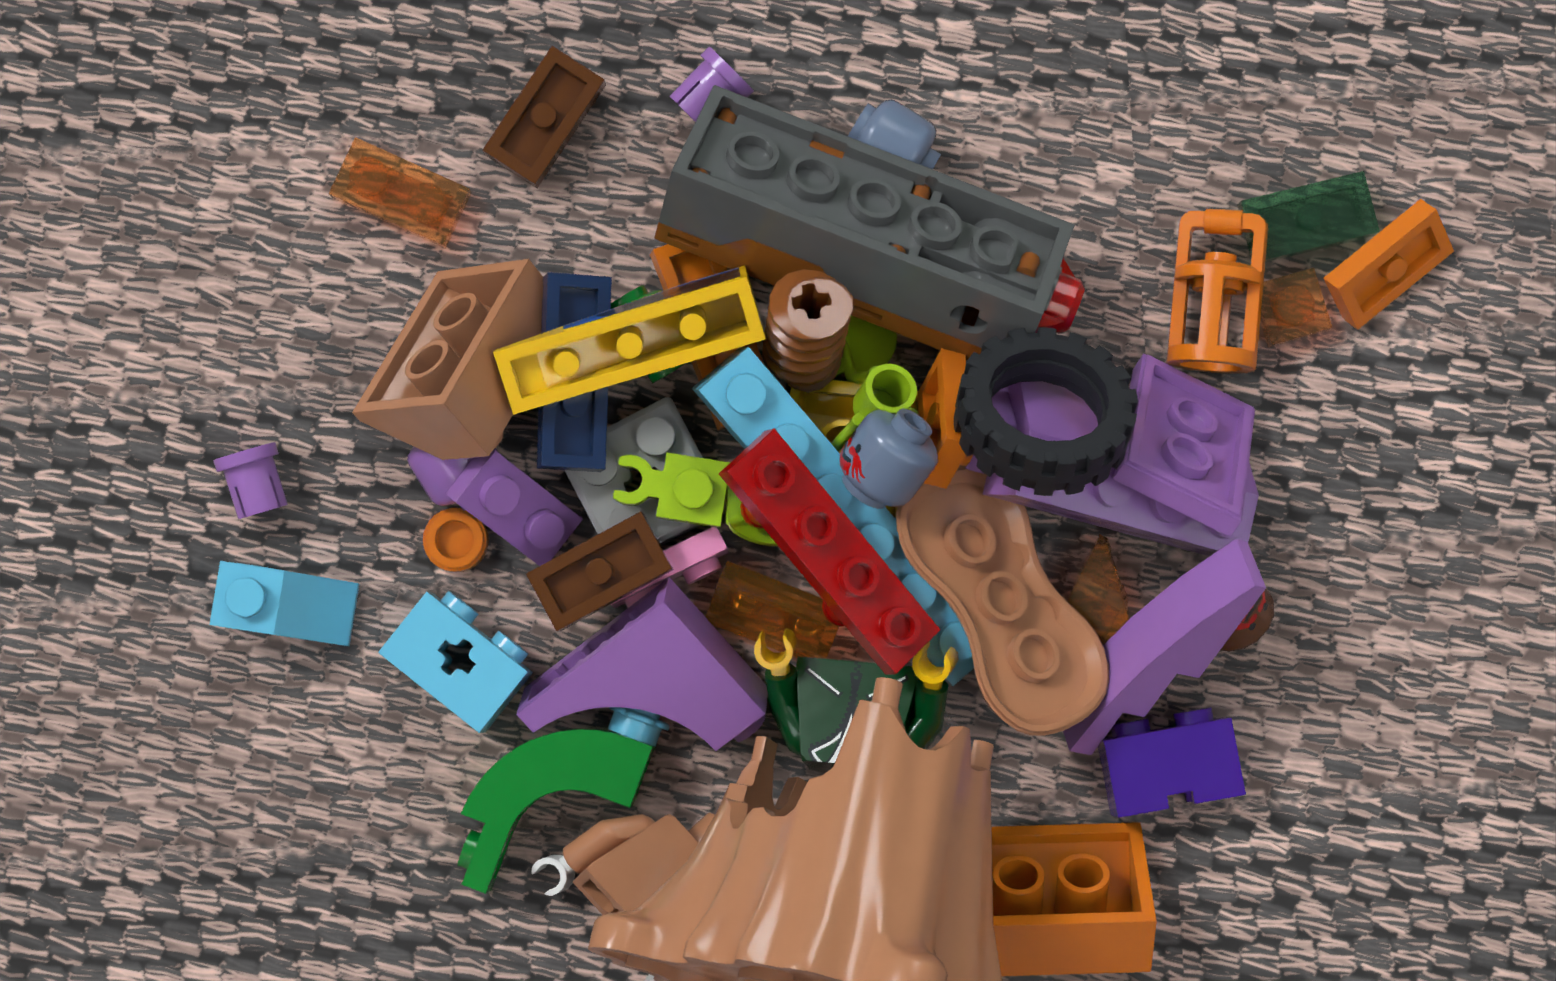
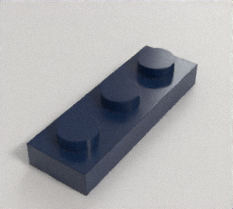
(573, 429)

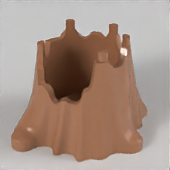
(842, 879)

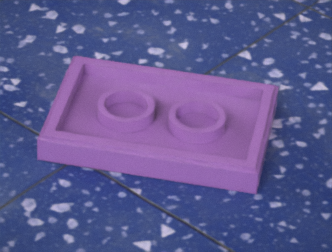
(1188, 445)

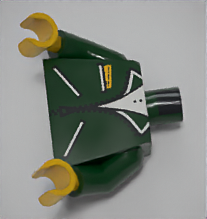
(821, 695)

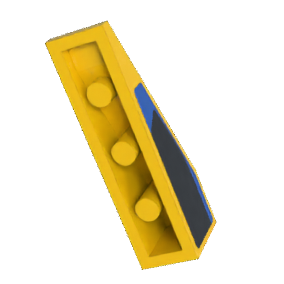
(632, 340)

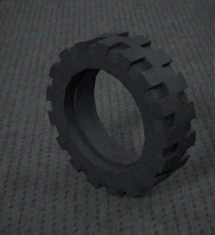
(1031, 460)

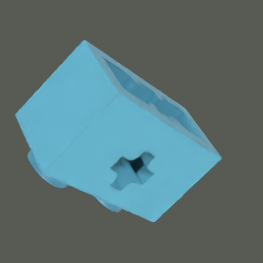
(420, 653)

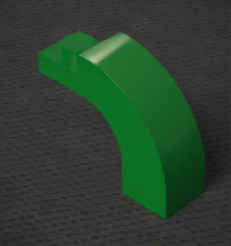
(559, 761)

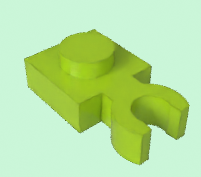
(686, 488)

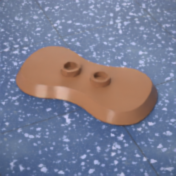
(1028, 645)

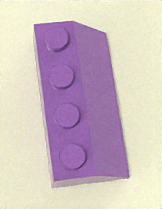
(1060, 415)

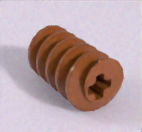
(806, 329)

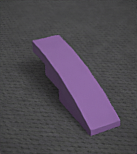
(1171, 637)

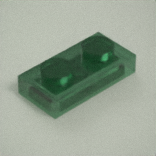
(1314, 216)

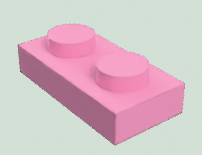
(691, 558)

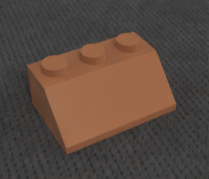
(441, 373)

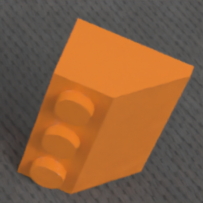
(1072, 899)

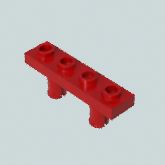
(829, 552)

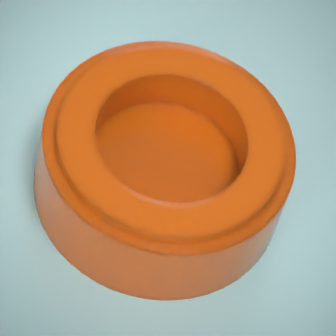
(455, 540)

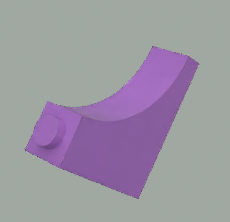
(659, 661)

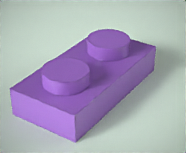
(514, 506)

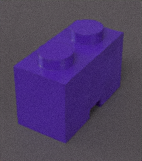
(1187, 758)

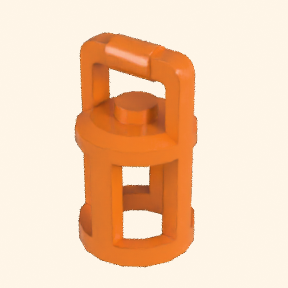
(1218, 280)

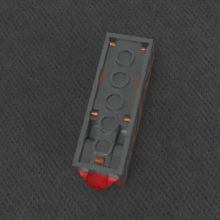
(901, 237)

